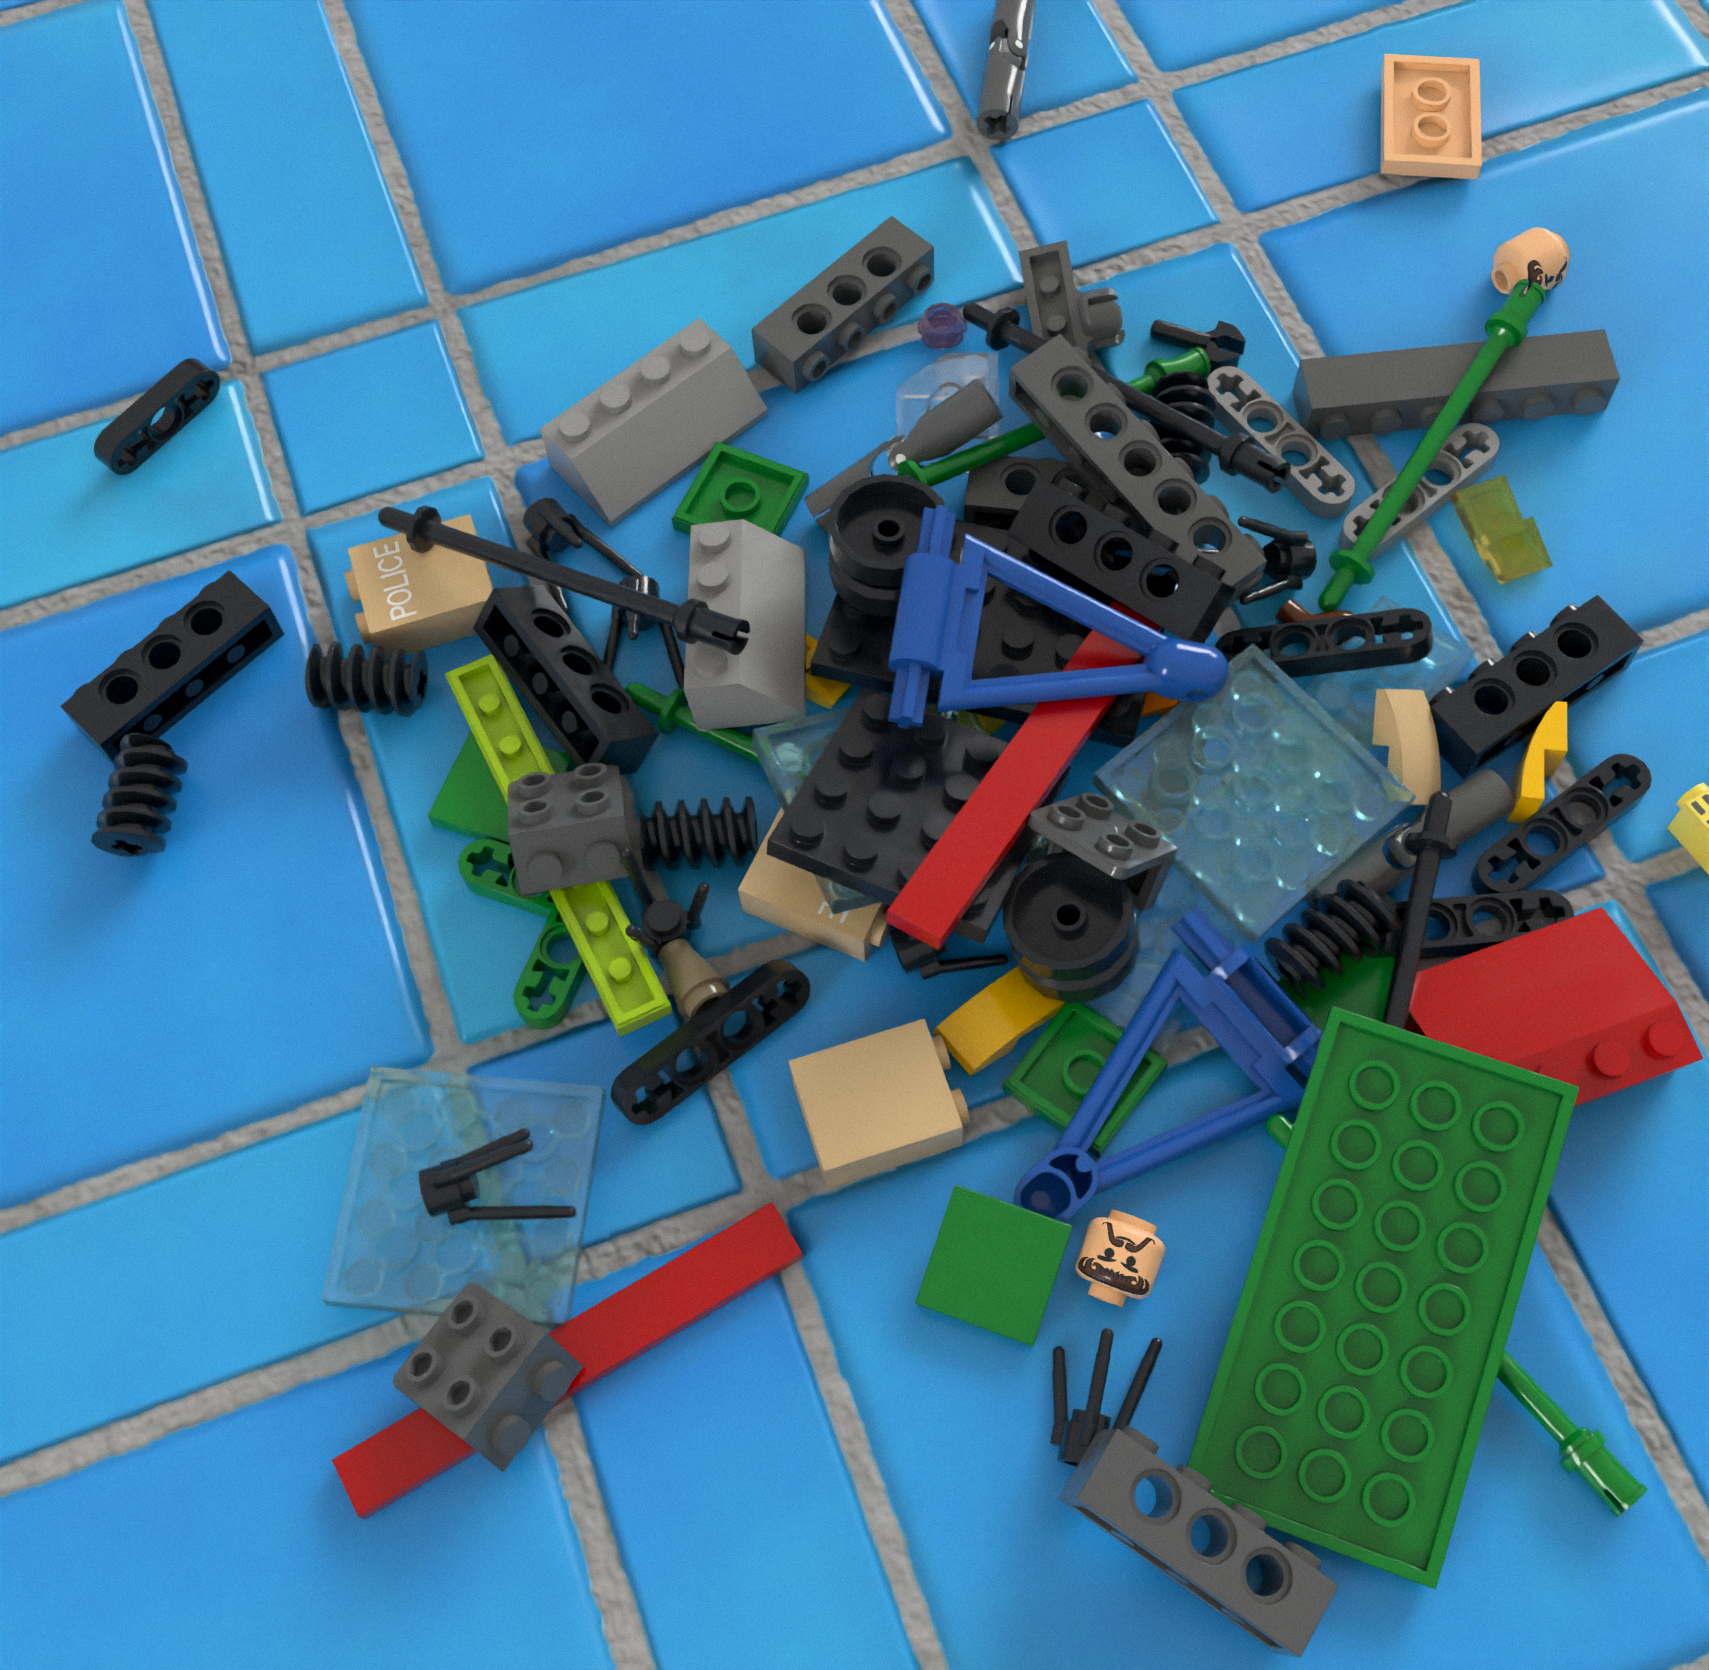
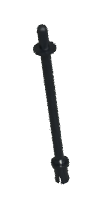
(1235, 453)
(691, 620)
(1430, 848)

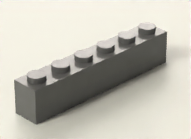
(1411, 386)

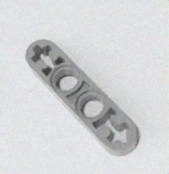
(1284, 437)
(1429, 497)

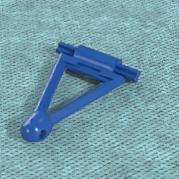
(941, 622)
(1245, 1016)

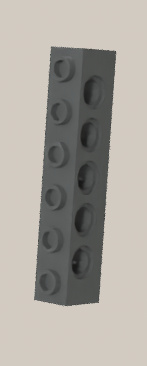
(1104, 463)

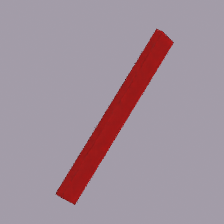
(1004, 799)
(599, 1339)

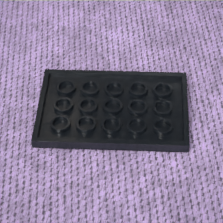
(1013, 639)

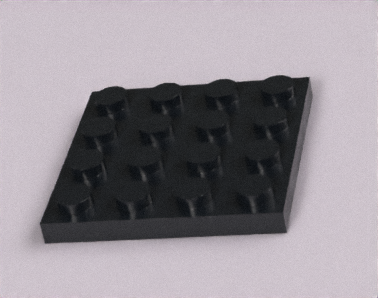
(887, 799)

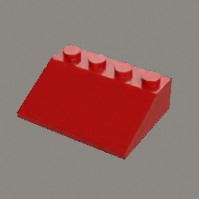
(1561, 1005)

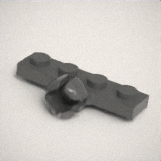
(1057, 307)

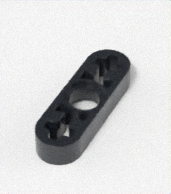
(121, 445)

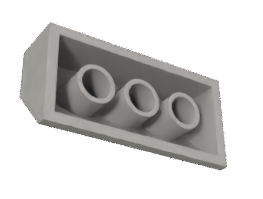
(653, 422)
(759, 580)

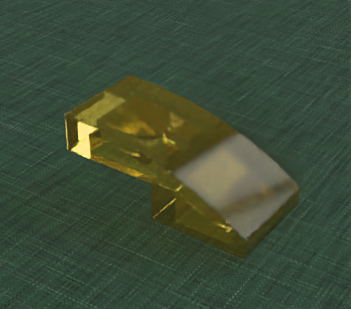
(1498, 532)

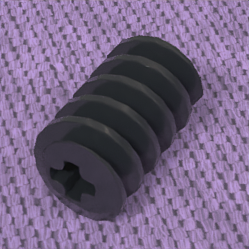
(1190, 396)
(366, 682)
(139, 797)
(698, 835)
(1329, 935)

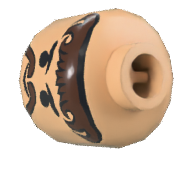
(1531, 256)
(1120, 1257)

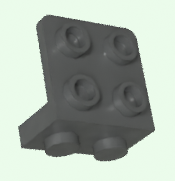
(567, 827)
(1108, 842)
(487, 1374)

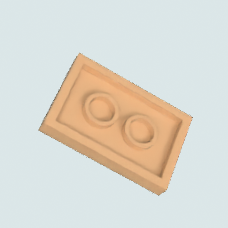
(1430, 116)

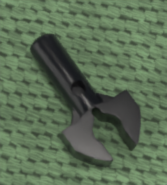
(1223, 336)

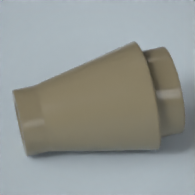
(691, 978)

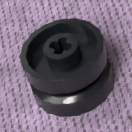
(870, 537)
(1071, 928)

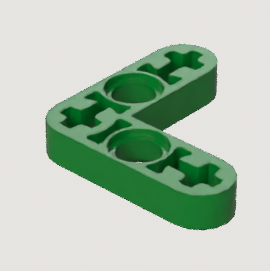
(532, 980)

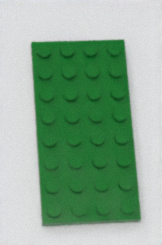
(1382, 1293)

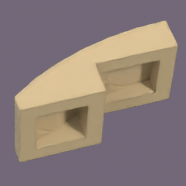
(1408, 728)

